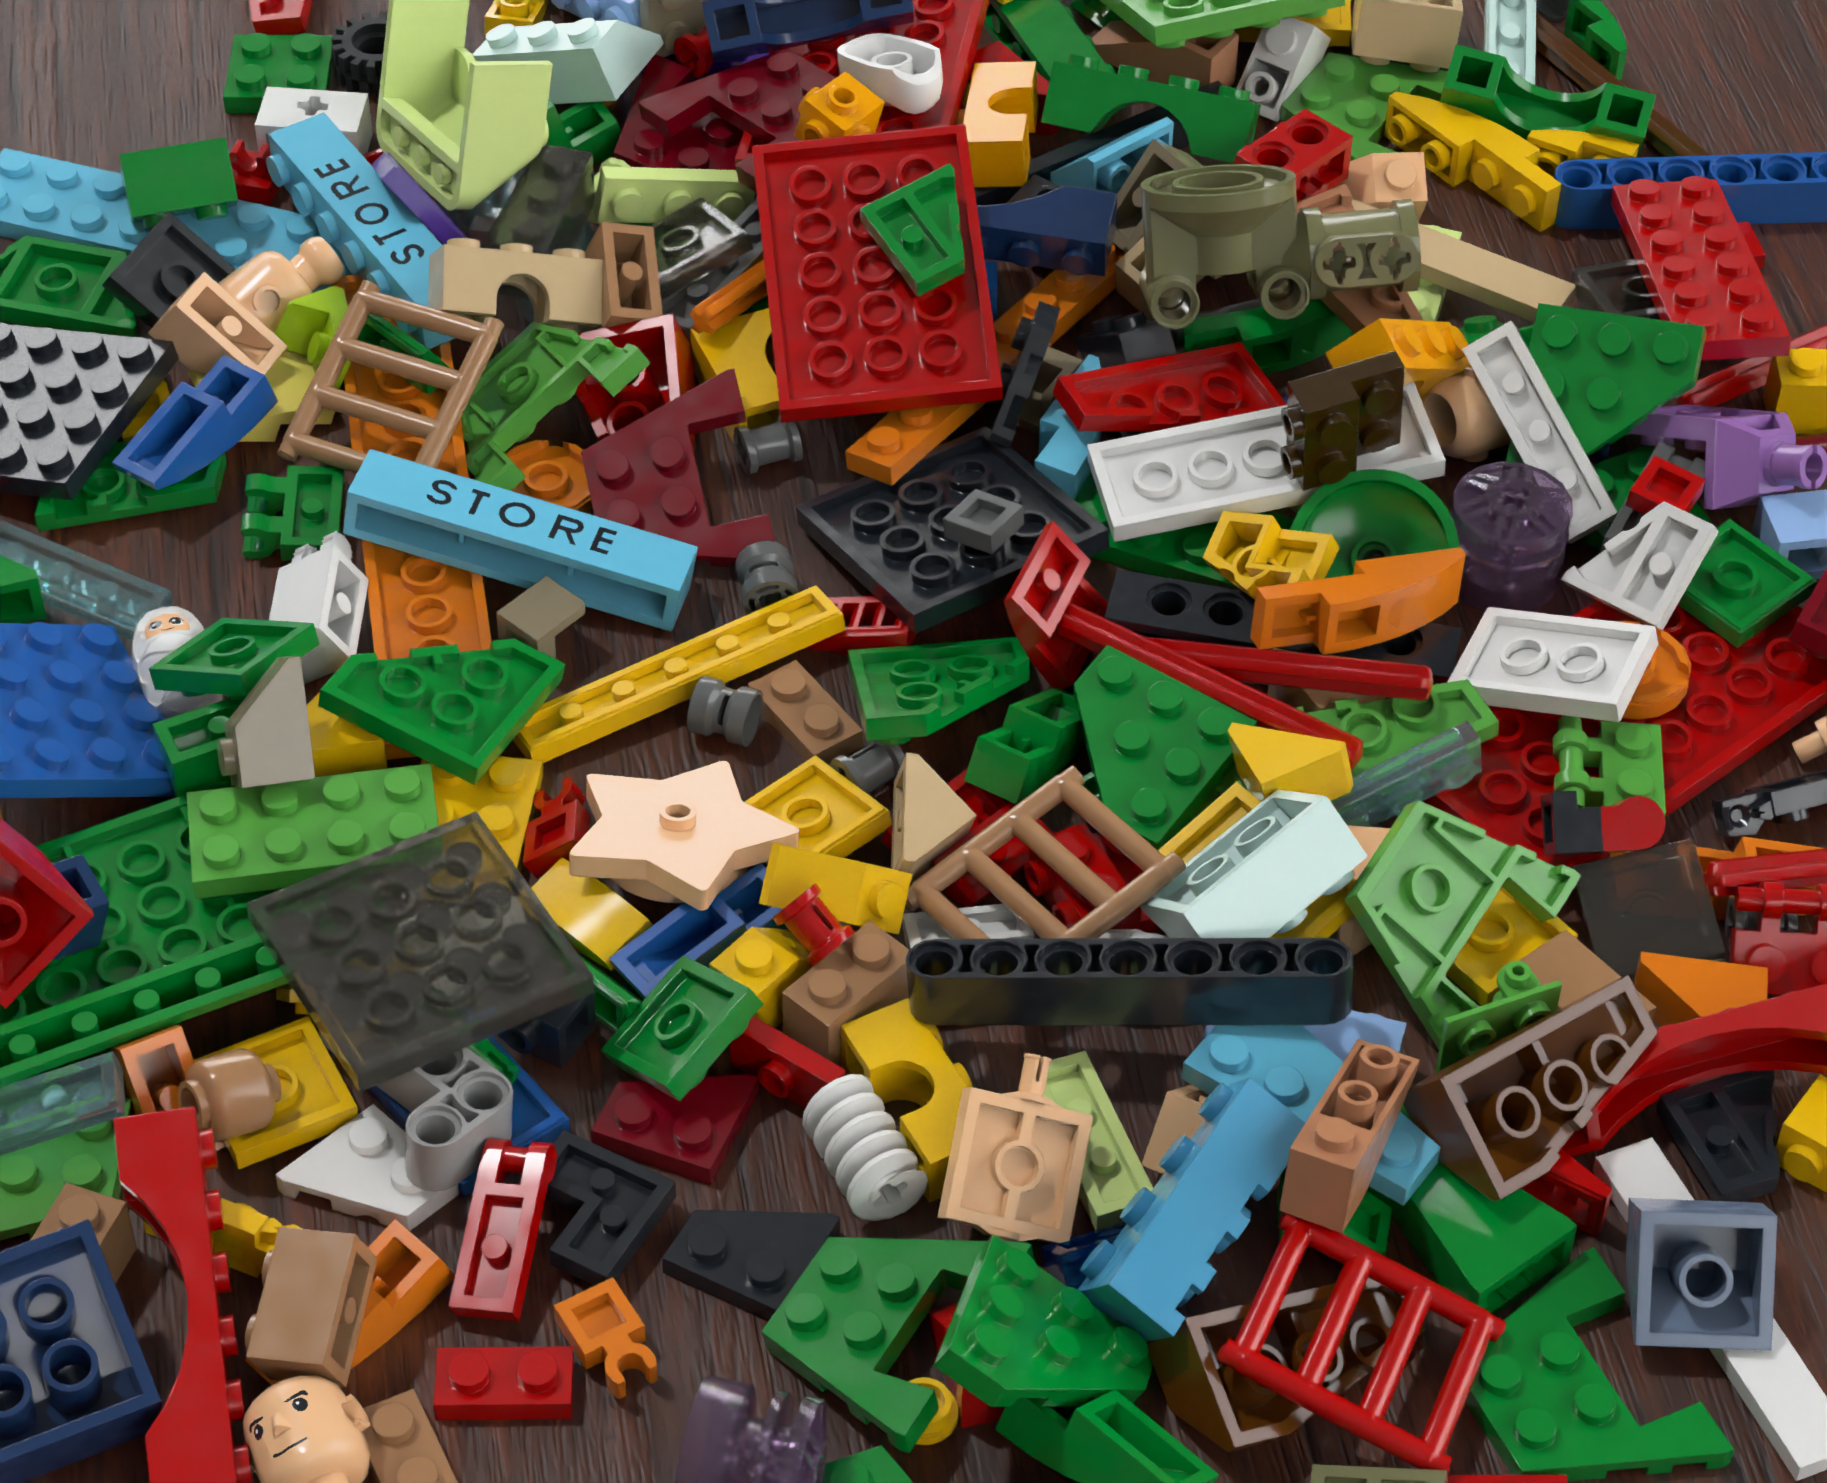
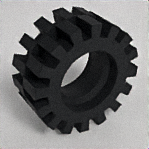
(360, 53)

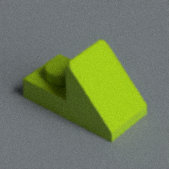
(311, 325)

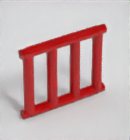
(1306, 1385)

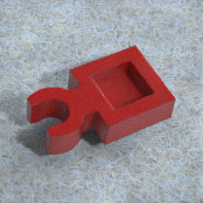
(557, 830)

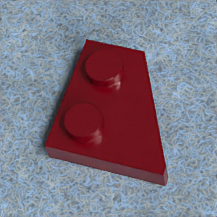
(672, 1134)

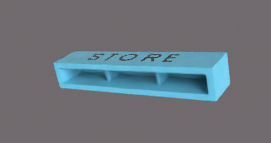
(355, 212)
(519, 538)

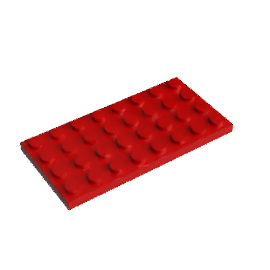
(1731, 712)

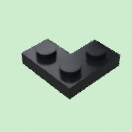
(613, 1206)

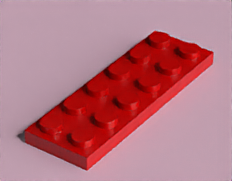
(1700, 266)

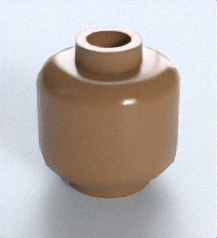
(231, 1093)

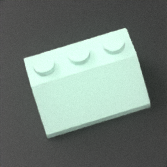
(588, 57)
(1260, 872)

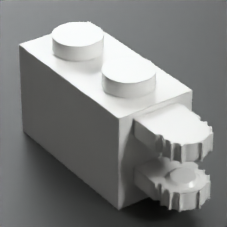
(325, 591)

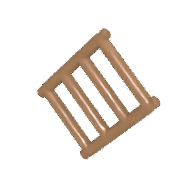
(346, 347)
(1021, 822)

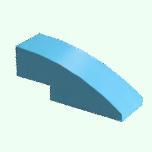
(1064, 447)

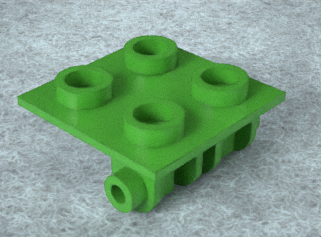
(1513, 1008)

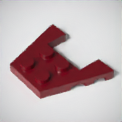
(753, 96)
(702, 145)
(652, 480)

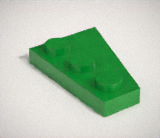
(116, 495)

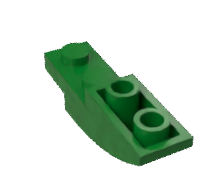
(1270, 341)

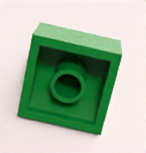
(179, 180)

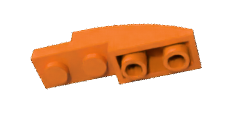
(1362, 609)

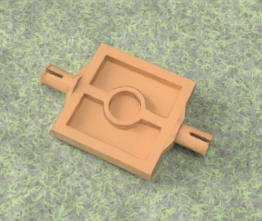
(1016, 1161)

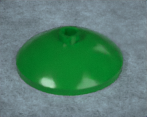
(1377, 515)

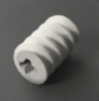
(863, 1149)

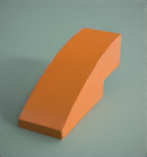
(402, 1286)

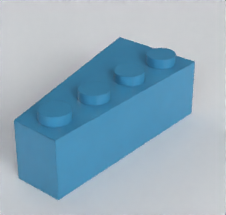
(1191, 1210)

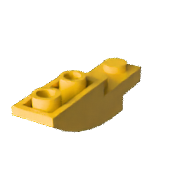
(1475, 149)

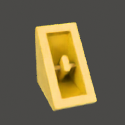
(1289, 762)

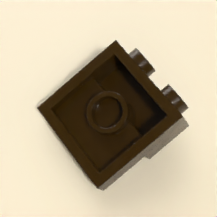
(1340, 417)

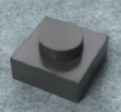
(983, 521)

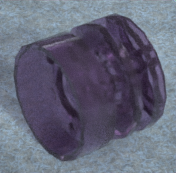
(1513, 535)
(734, 1446)

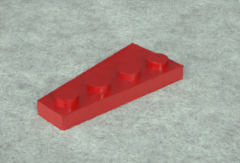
(1167, 391)

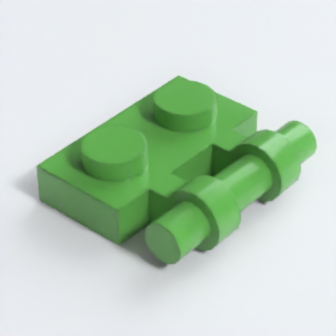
(1626, 758)

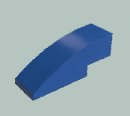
(197, 424)
(695, 933)

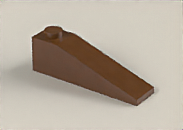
(1524, 1096)
(1242, 1412)

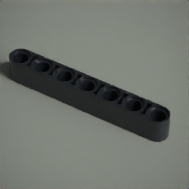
(1130, 981)

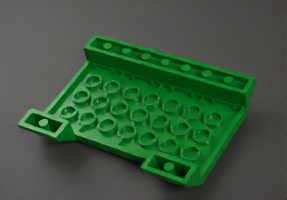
(160, 946)

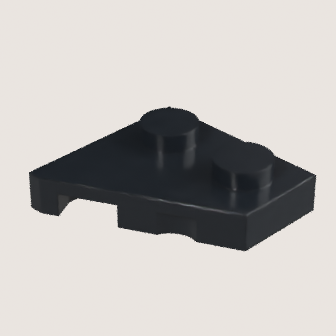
(1018, 379)
(1727, 1133)
(748, 1254)

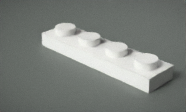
(1539, 424)

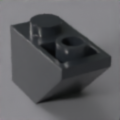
(1126, 340)

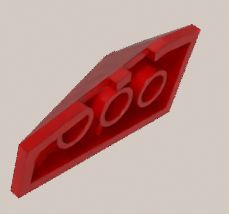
(660, 382)

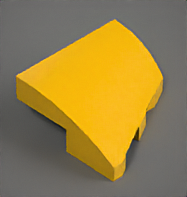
(1258, 553)

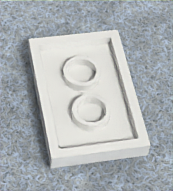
(1556, 663)

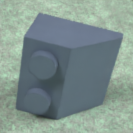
(1701, 1273)

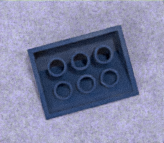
(66, 1357)

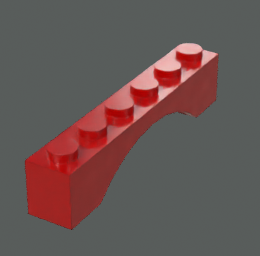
(1759, 1036)
(165, 1184)

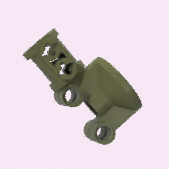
(1248, 222)

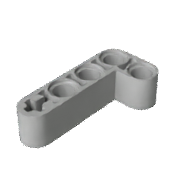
(453, 1113)

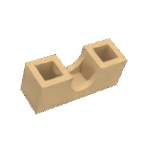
(561, 286)

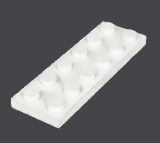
(1229, 464)

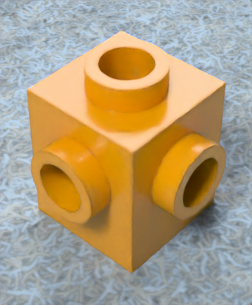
(838, 110)

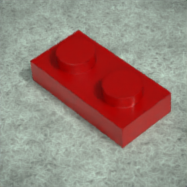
(504, 1383)

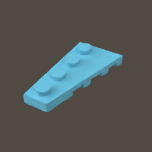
(1297, 1072)

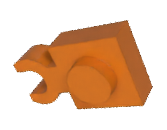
(606, 1329)

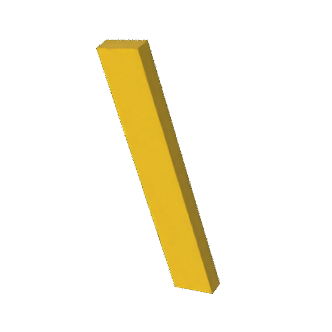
(674, 673)

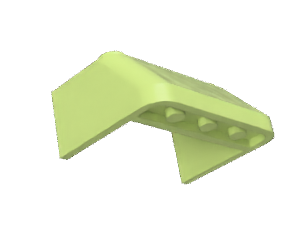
(453, 118)

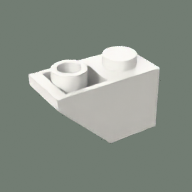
(1281, 63)

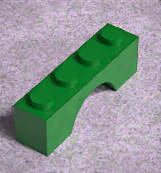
(1493, 90)
(1087, 98)

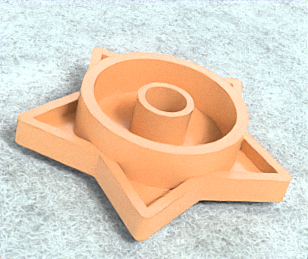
(675, 835)

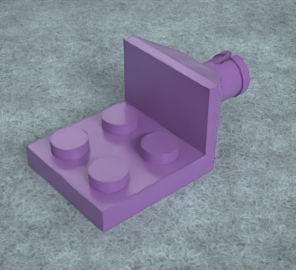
(1745, 451)

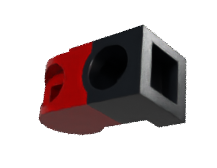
(1617, 828)

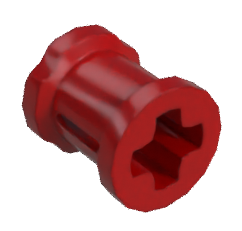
(695, 52)
(813, 925)

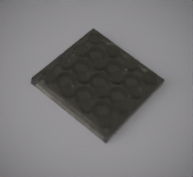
(419, 950)

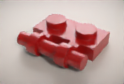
(1792, 957)

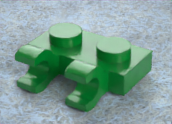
(310, 505)

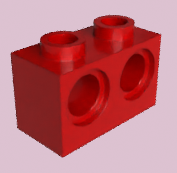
(1309, 148)

